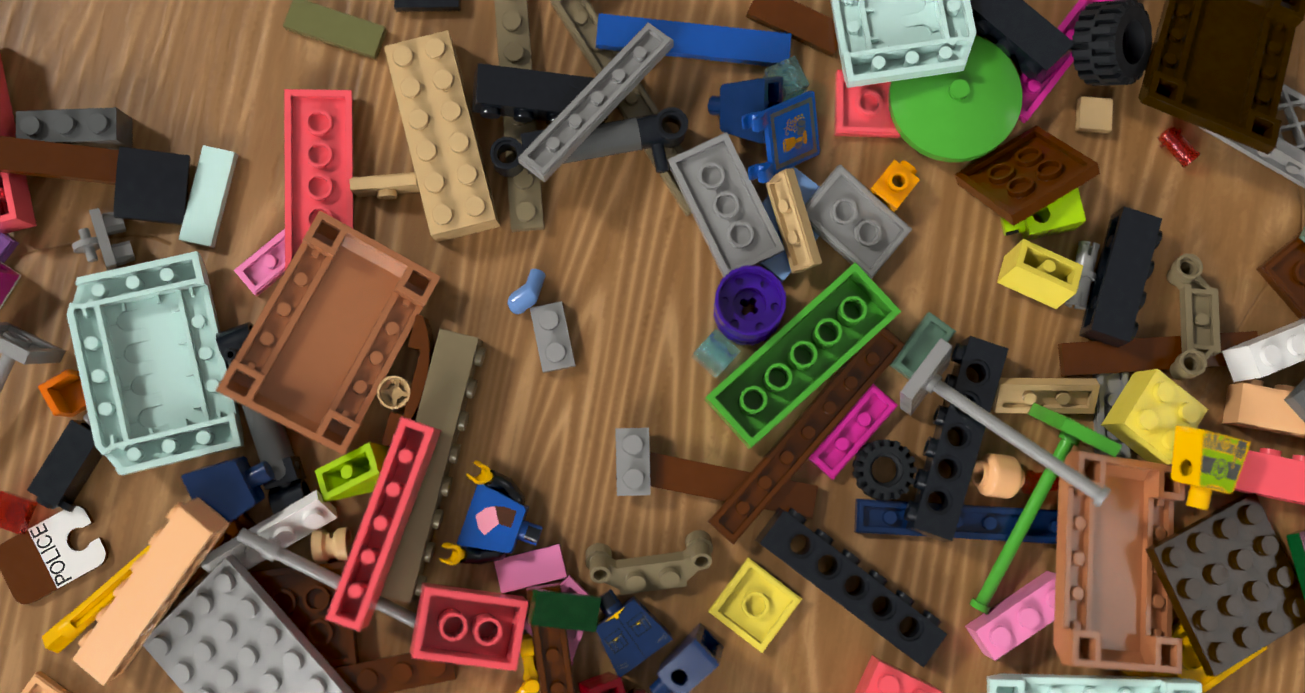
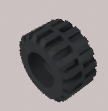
(1112, 42)

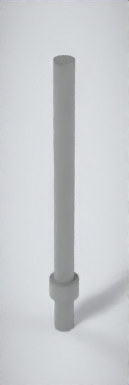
(272, 549)

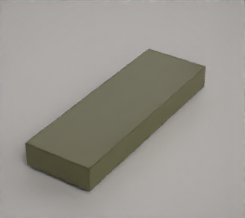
(335, 28)

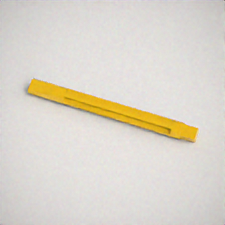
(75, 622)

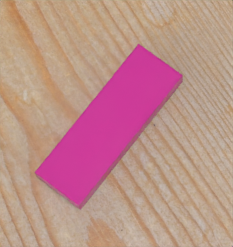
(853, 431)

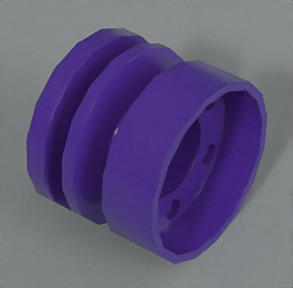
(745, 287)

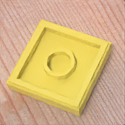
(754, 605)

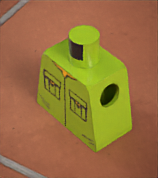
(1058, 217)

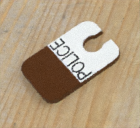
(45, 559)

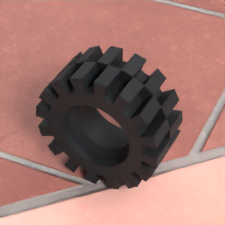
(904, 469)

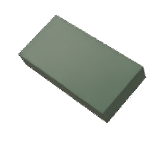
(920, 344)

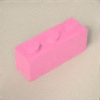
(1015, 617)

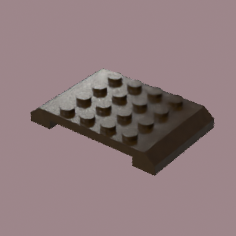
(1223, 65)

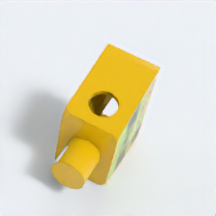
(1206, 463)

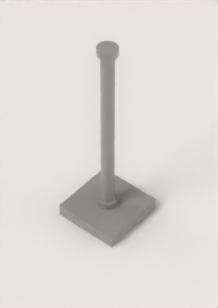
(24, 348)
(929, 380)

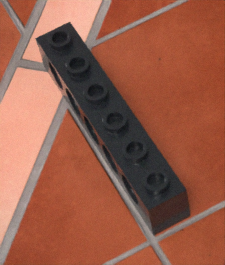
(941, 525)
(917, 643)

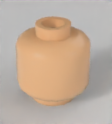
(998, 475)

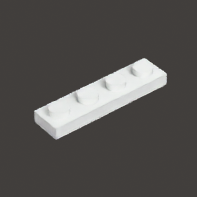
(285, 526)

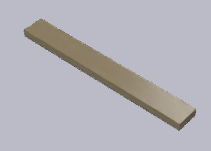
(582, 25)

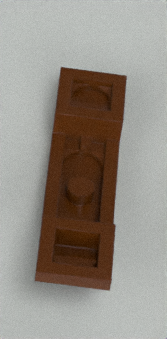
(421, 340)

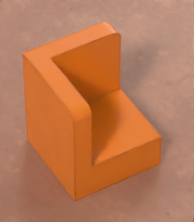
(64, 394)

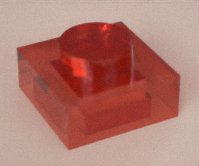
(15, 512)

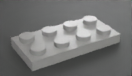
(725, 204)

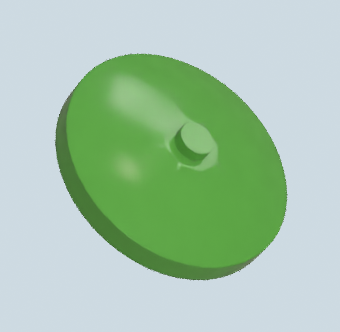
(962, 111)

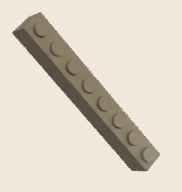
(441, 407)

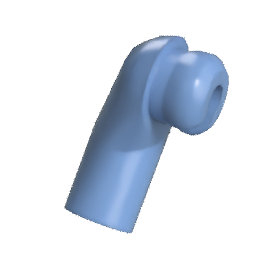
(527, 294)

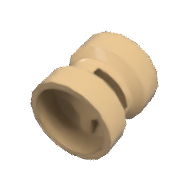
(390, 391)
(331, 545)

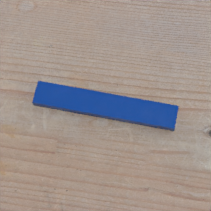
(699, 40)

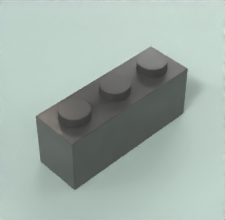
(83, 127)

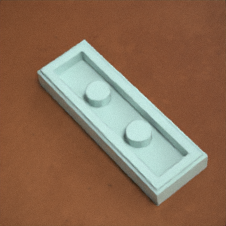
(208, 196)

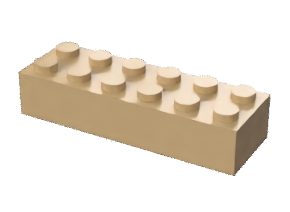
(441, 136)

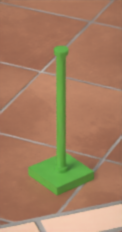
(1070, 435)

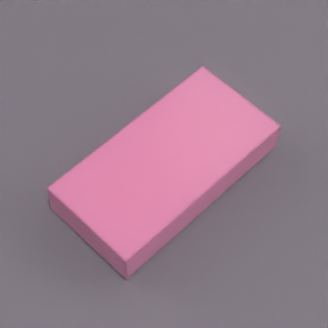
(530, 568)

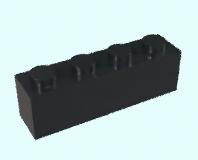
(1022, 36)
(523, 93)
(1121, 277)

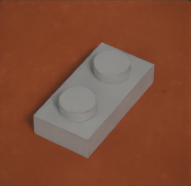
(552, 337)
(632, 461)

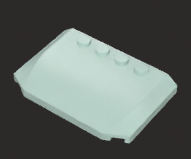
(901, 38)
(152, 364)

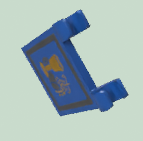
(789, 135)

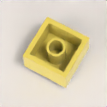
(1149, 412)

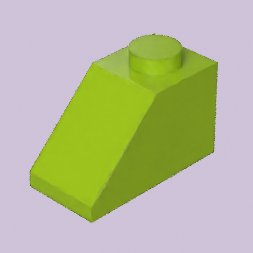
(352, 473)

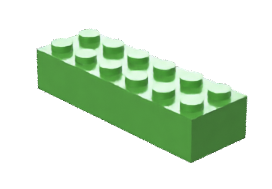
(802, 355)

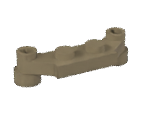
(1198, 317)
(652, 571)

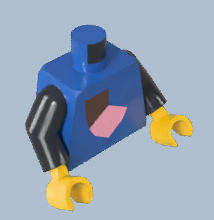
(493, 521)

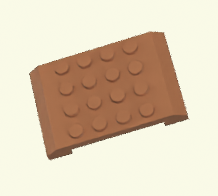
(329, 333)
(1106, 588)

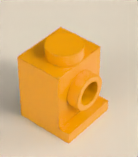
(887, 191)

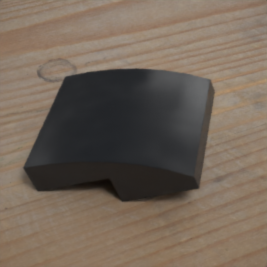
(151, 186)

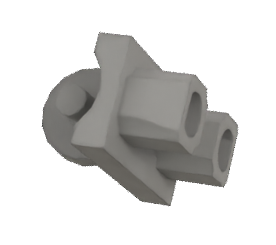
(104, 225)

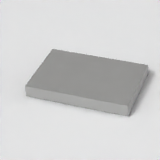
(855, 221)

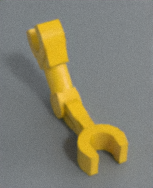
(530, 674)

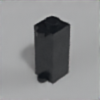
(66, 467)

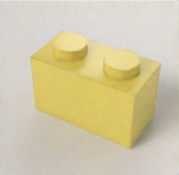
(1040, 274)

